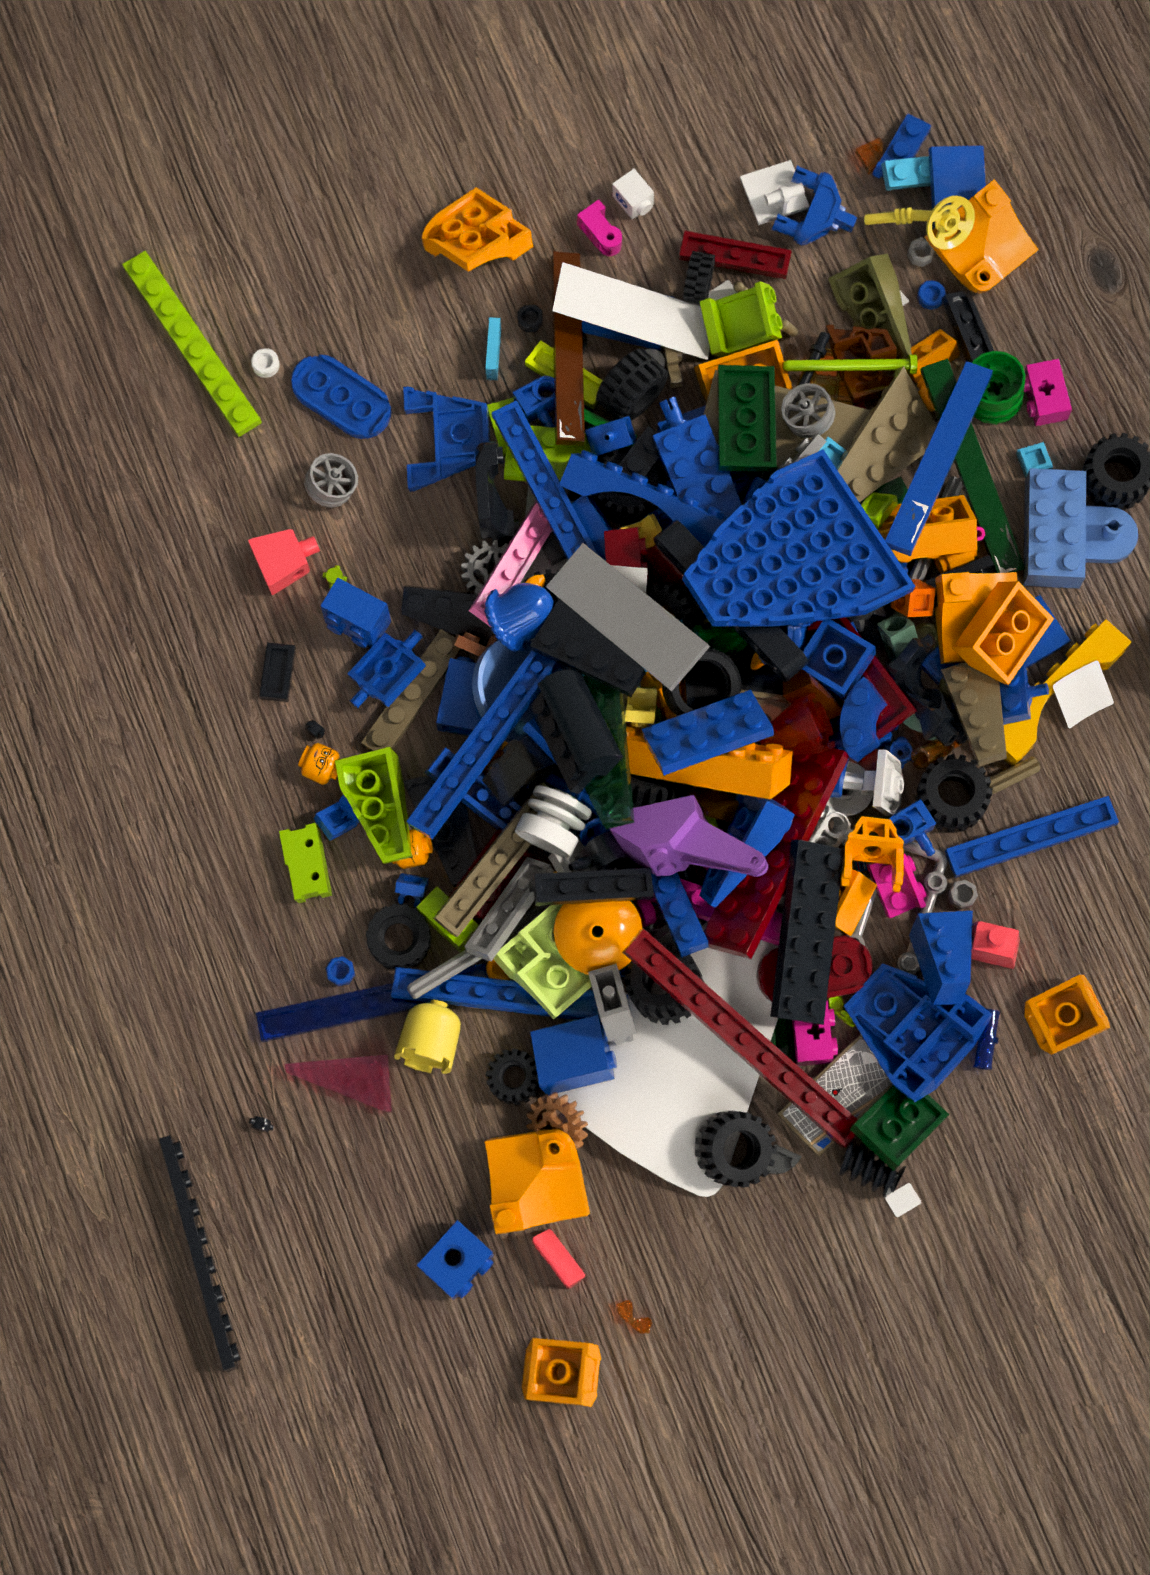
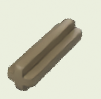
(1014, 774)

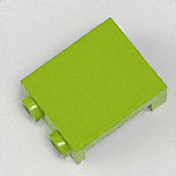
(741, 320)

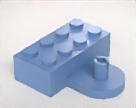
(1067, 533)

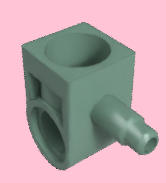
(896, 634)

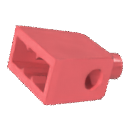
(282, 558)
(994, 944)

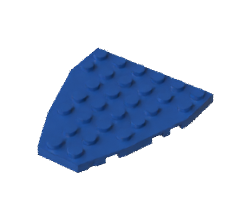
(796, 554)

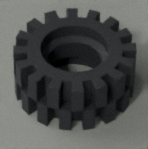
(699, 277)
(497, 1070)

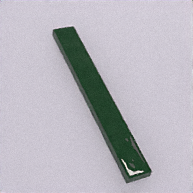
(976, 477)

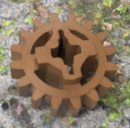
(558, 1116)

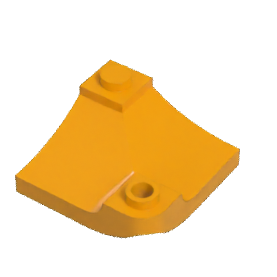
(476, 231)
(994, 244)
(958, 602)
(534, 1181)

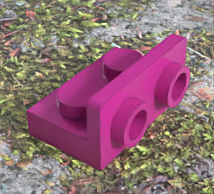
(911, 891)

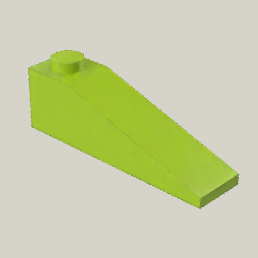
(377, 797)

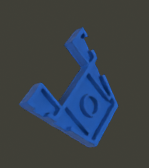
(458, 430)

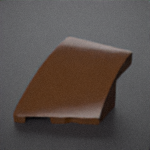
(863, 344)

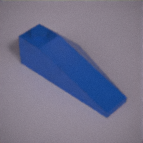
(759, 825)

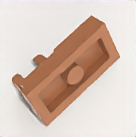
(470, 643)

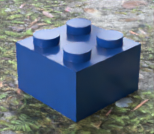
(355, 614)
(837, 658)

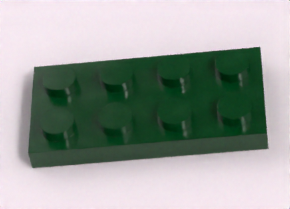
(746, 418)

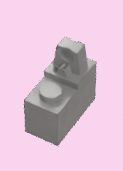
(612, 1004)

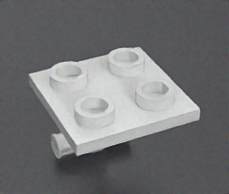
(773, 192)

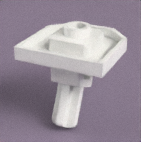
(884, 784)

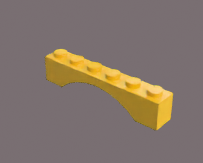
(1103, 645)

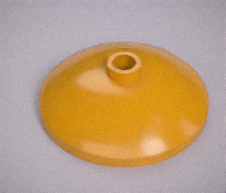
(582, 949)

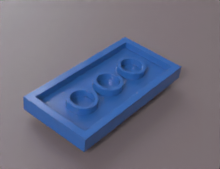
(707, 732)

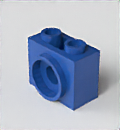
(457, 1279)

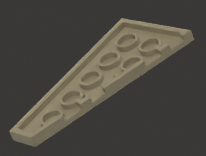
(888, 439)

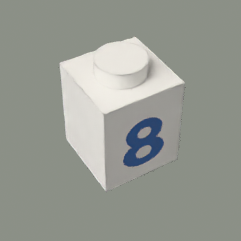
(633, 194)

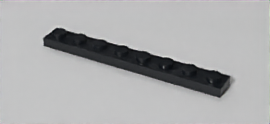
(203, 1264)

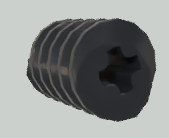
(869, 1169)

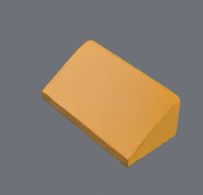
(932, 350)

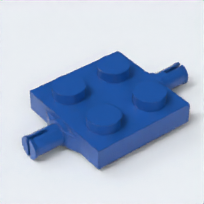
(386, 669)
(1018, 696)

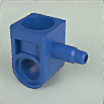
(533, 404)
(611, 436)
(917, 823)

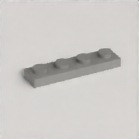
(506, 911)

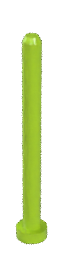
(910, 364)

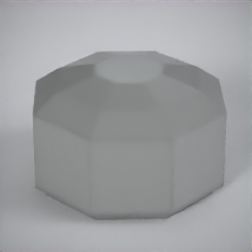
(920, 252)
(962, 894)

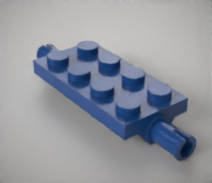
(692, 461)

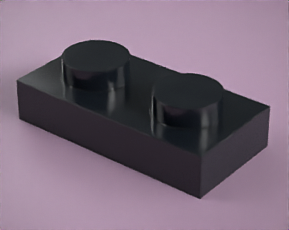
(642, 456)

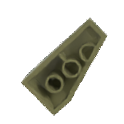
(873, 299)

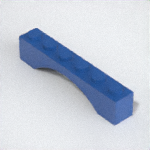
(591, 477)

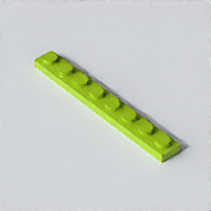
(192, 344)

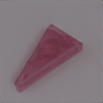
(357, 1078)

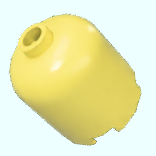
(429, 1037)

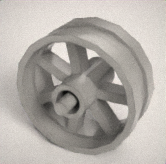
(808, 410)
(331, 480)

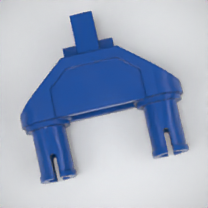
(823, 214)

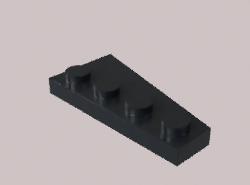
(445, 611)
(581, 647)
(454, 839)

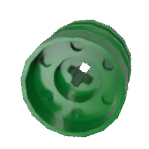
(1005, 387)

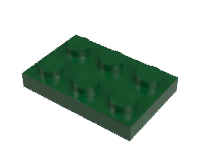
(898, 1125)

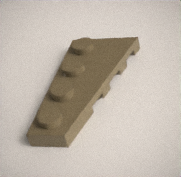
(979, 711)

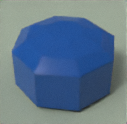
(340, 971)

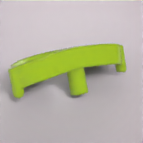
(837, 1004)

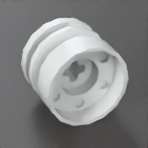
(555, 816)

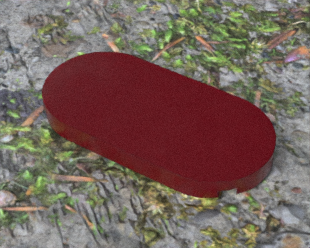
(848, 971)

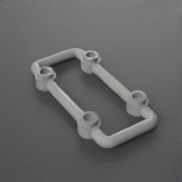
(934, 885)

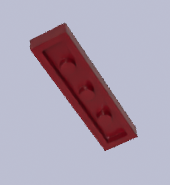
(738, 254)

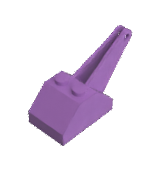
(677, 834)

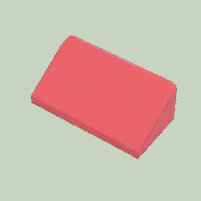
(558, 1258)

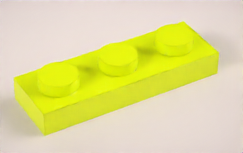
(542, 362)

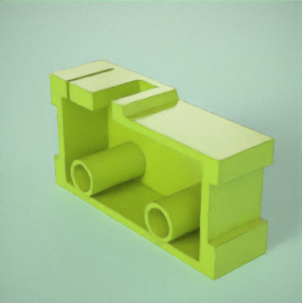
(306, 862)

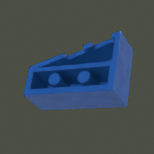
(944, 953)

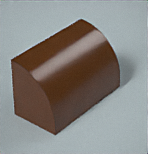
(804, 684)

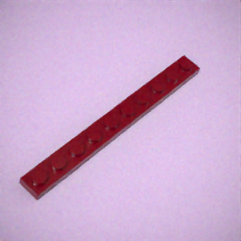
(741, 1037)

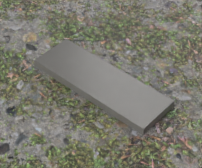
(627, 617)

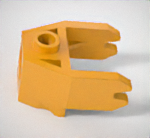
(886, 849)

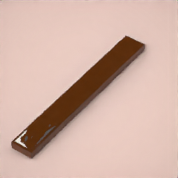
(567, 365)

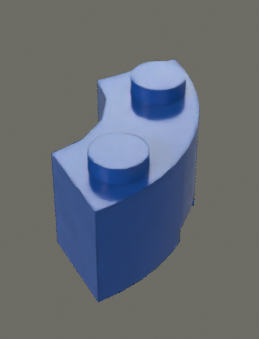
(860, 718)

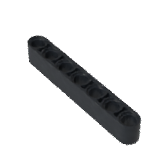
(767, 641)

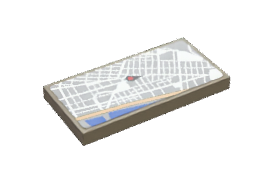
(853, 1081)

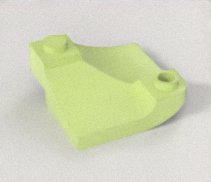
(538, 966)

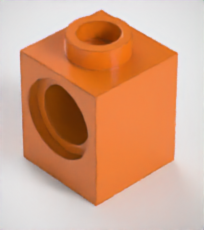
(918, 602)

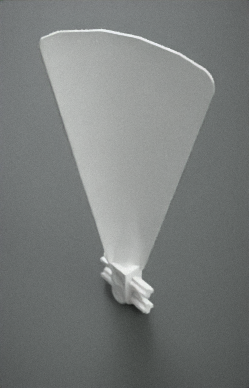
(682, 1071)

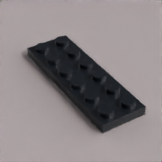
(807, 932)

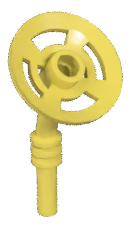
(943, 220)

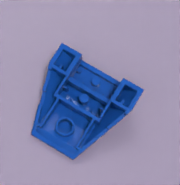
(910, 1035)

